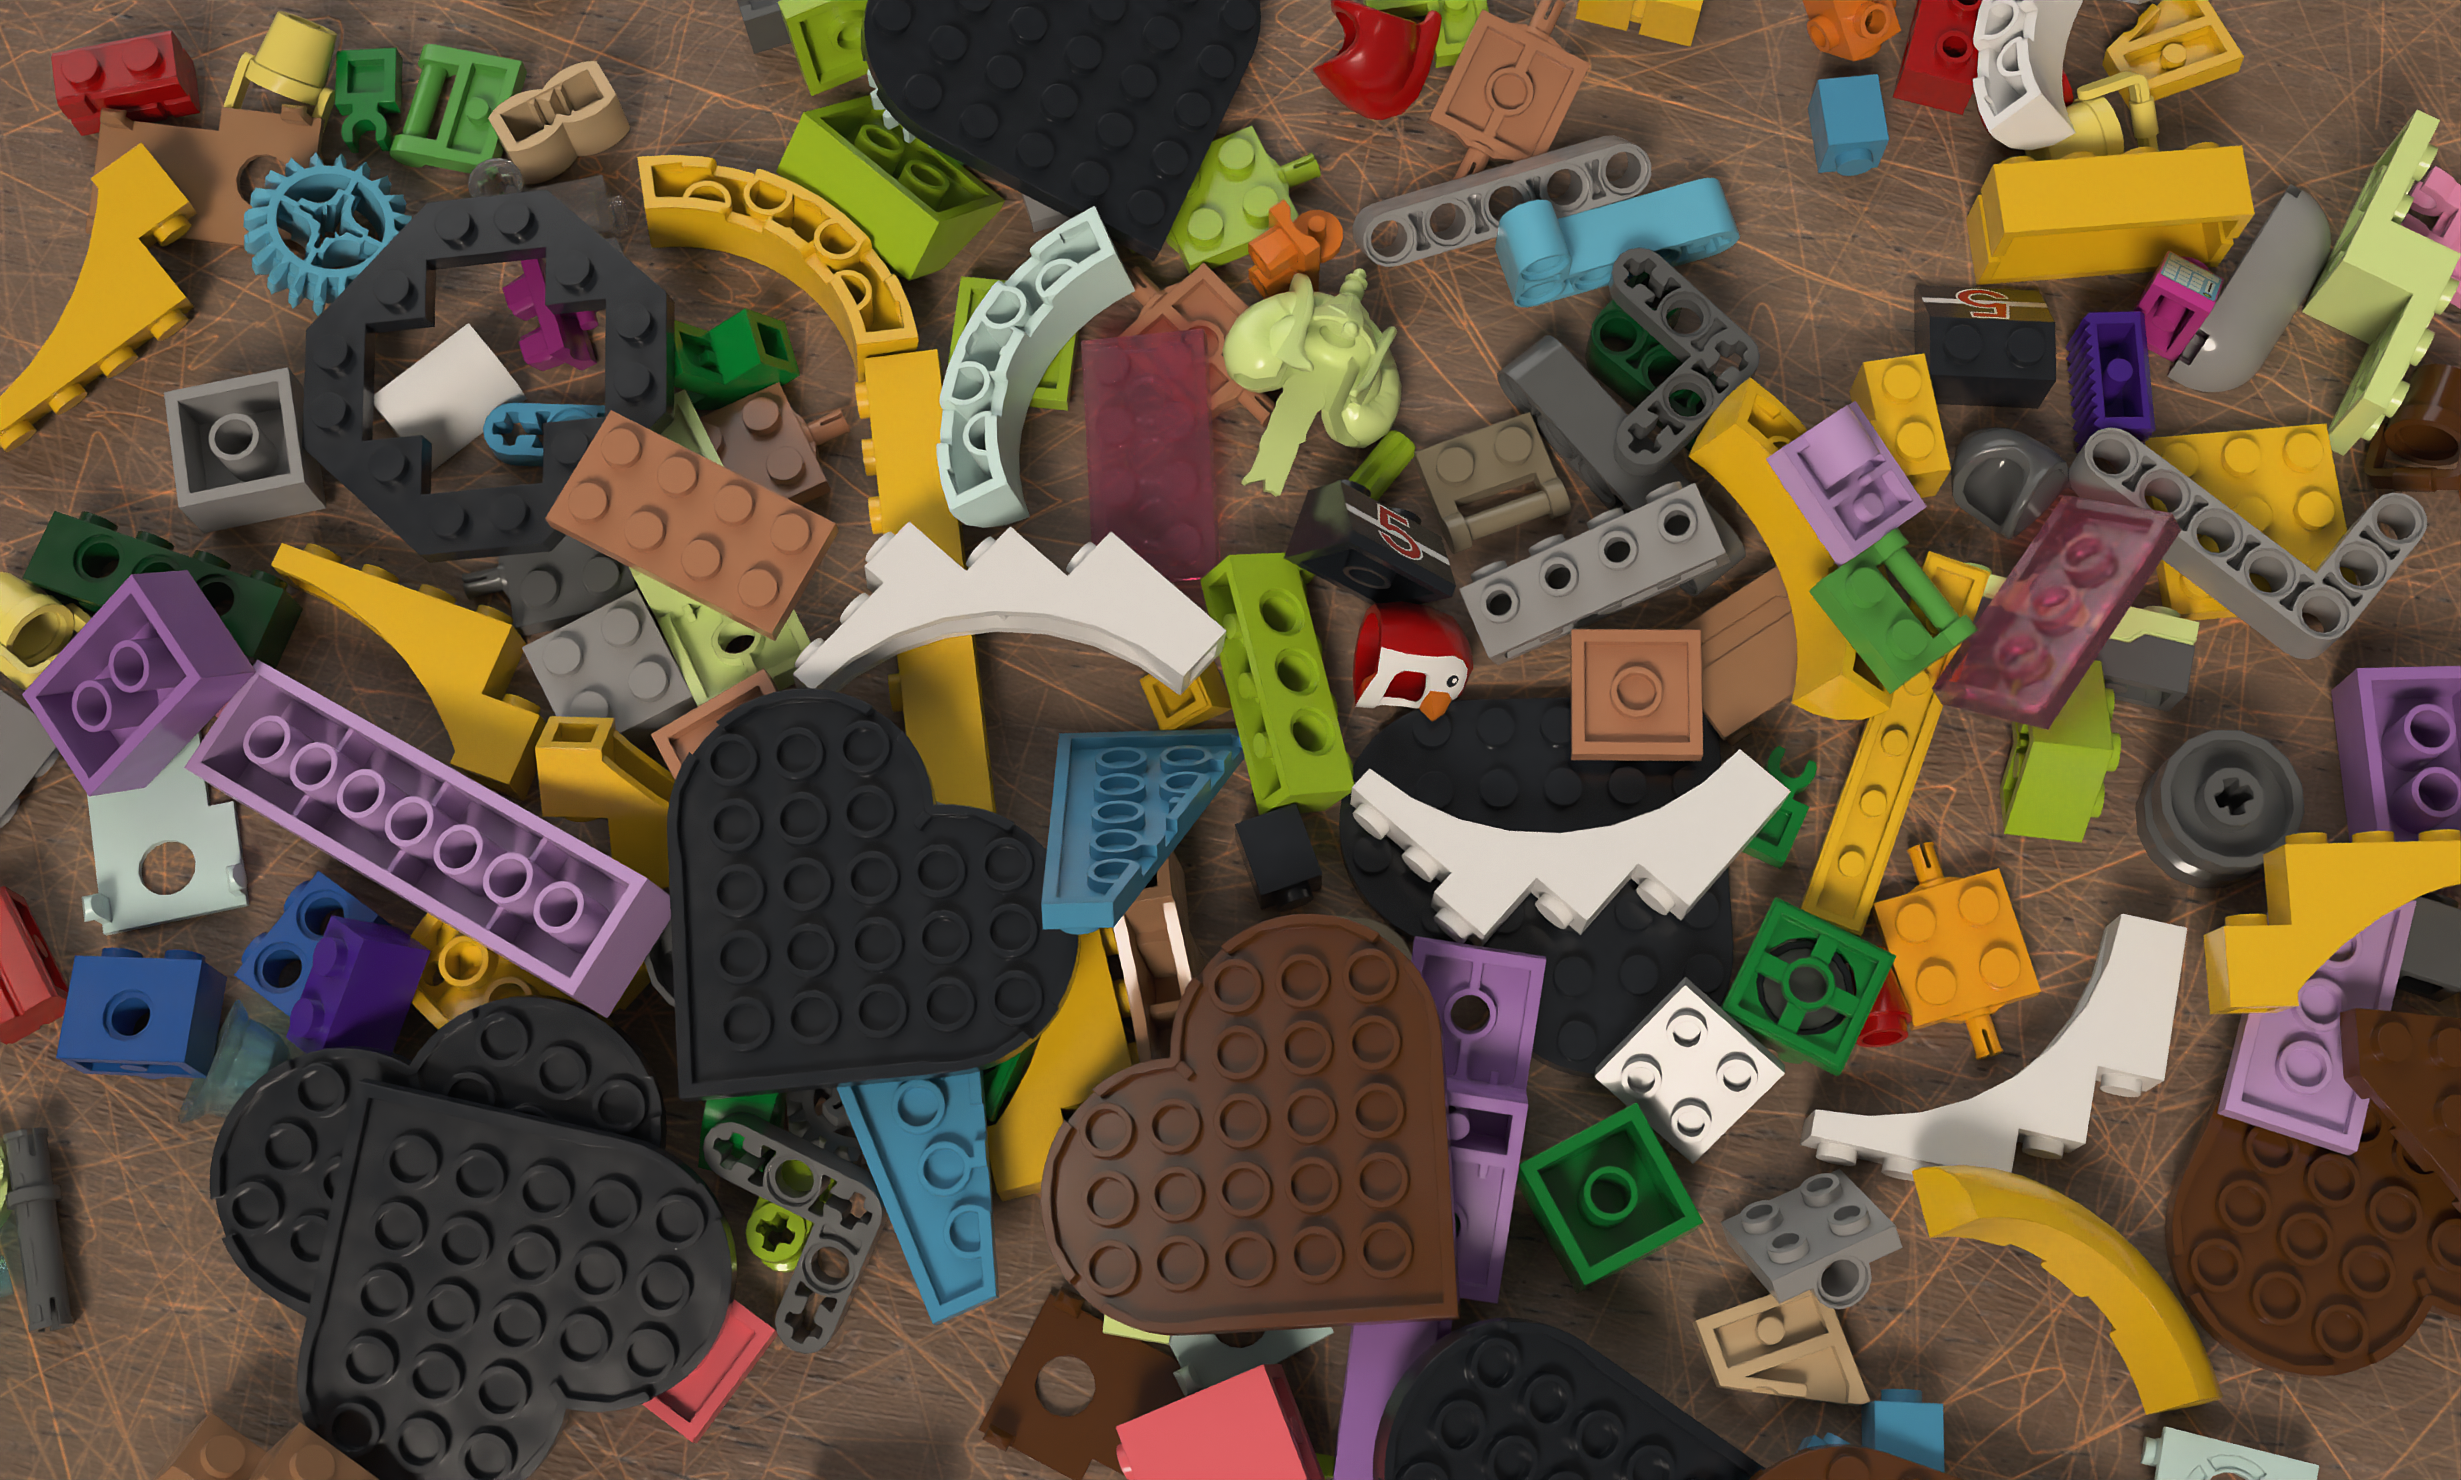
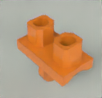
(1292, 248)

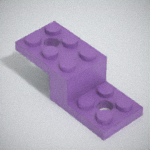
(1485, 1093)

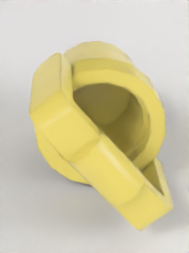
(290, 63)
(2097, 123)
(32, 629)

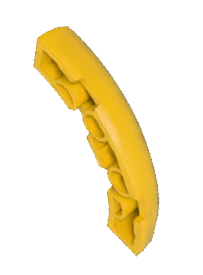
(789, 231)
(1734, 450)
(2090, 1261)

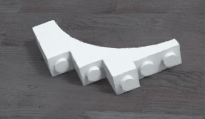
(1011, 587)
(1576, 873)
(2112, 1037)

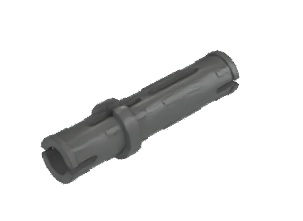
(38, 1229)

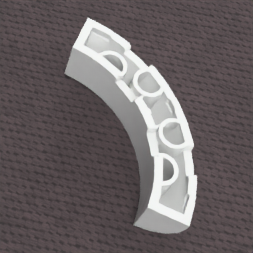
(2022, 70)

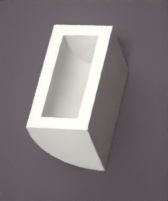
(448, 394)

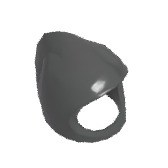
(2006, 478)

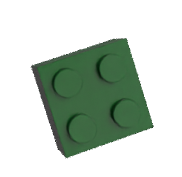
(1607, 1198)

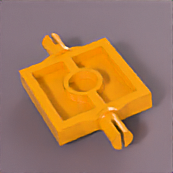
(1956, 949)

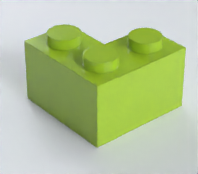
(2059, 772)

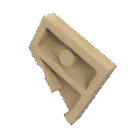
(1782, 1350)

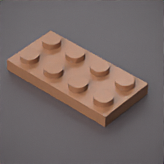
(692, 525)

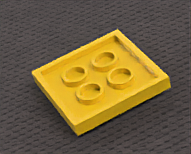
(2272, 479)

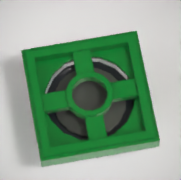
(1804, 989)

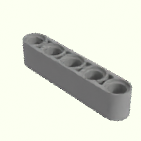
(1472, 194)

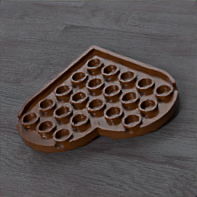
(1277, 1156)
(2311, 1251)

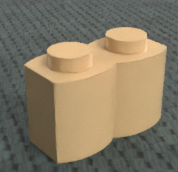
(564, 120)

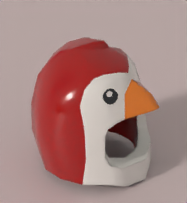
(1410, 658)

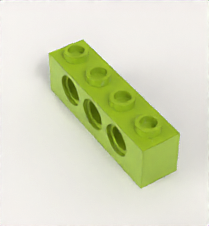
(1278, 683)

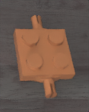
(1508, 89)
(1205, 304)
(773, 443)

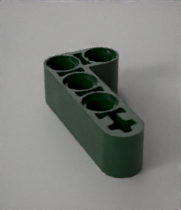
(1630, 370)

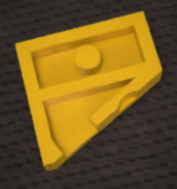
(2174, 48)

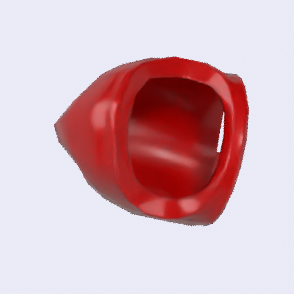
(1380, 60)

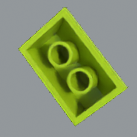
(901, 194)

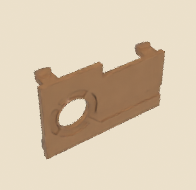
(210, 162)
(1747, 655)

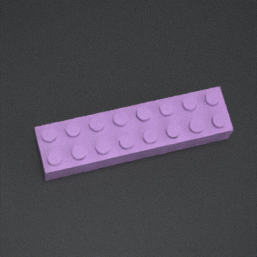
(434, 838)

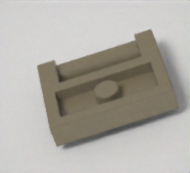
(1486, 465)

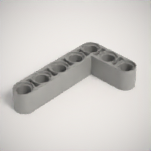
(2248, 550)

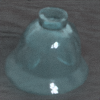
(241, 1057)

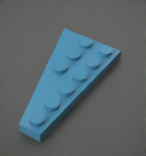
(1121, 813)
(935, 1181)

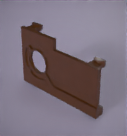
(1128, 1384)

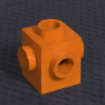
(1851, 26)

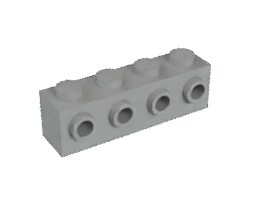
(1593, 573)

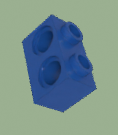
(296, 938)

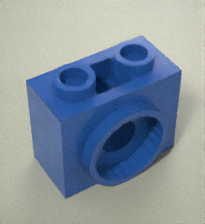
(121, 986)

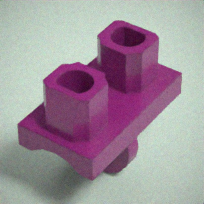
(561, 336)

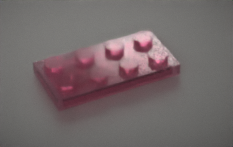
(1153, 449)
(2056, 610)

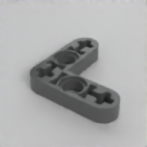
(1695, 351)
(832, 1220)

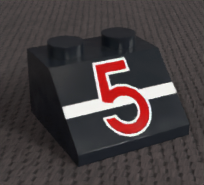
(1986, 345)
(1369, 547)

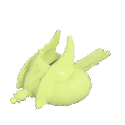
(1325, 360)

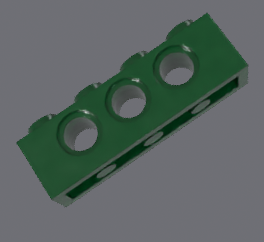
(78, 549)

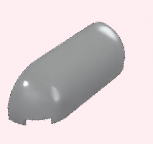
(2258, 297)

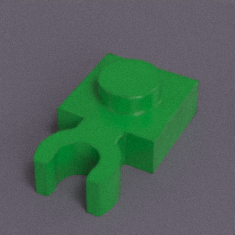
(365, 91)
(1779, 833)

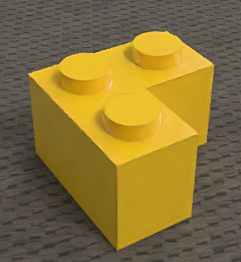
(1903, 411)

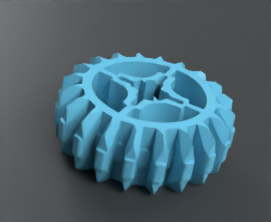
(291, 206)

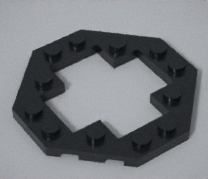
(400, 295)

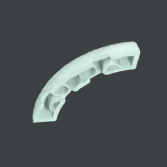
(1004, 357)

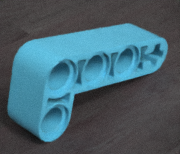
(1576, 254)

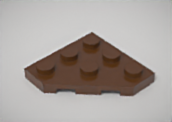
(2414, 1077)

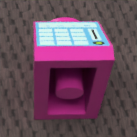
(2177, 303)

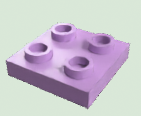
(1846, 483)

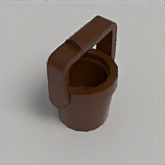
(2421, 431)

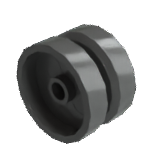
(2219, 808)

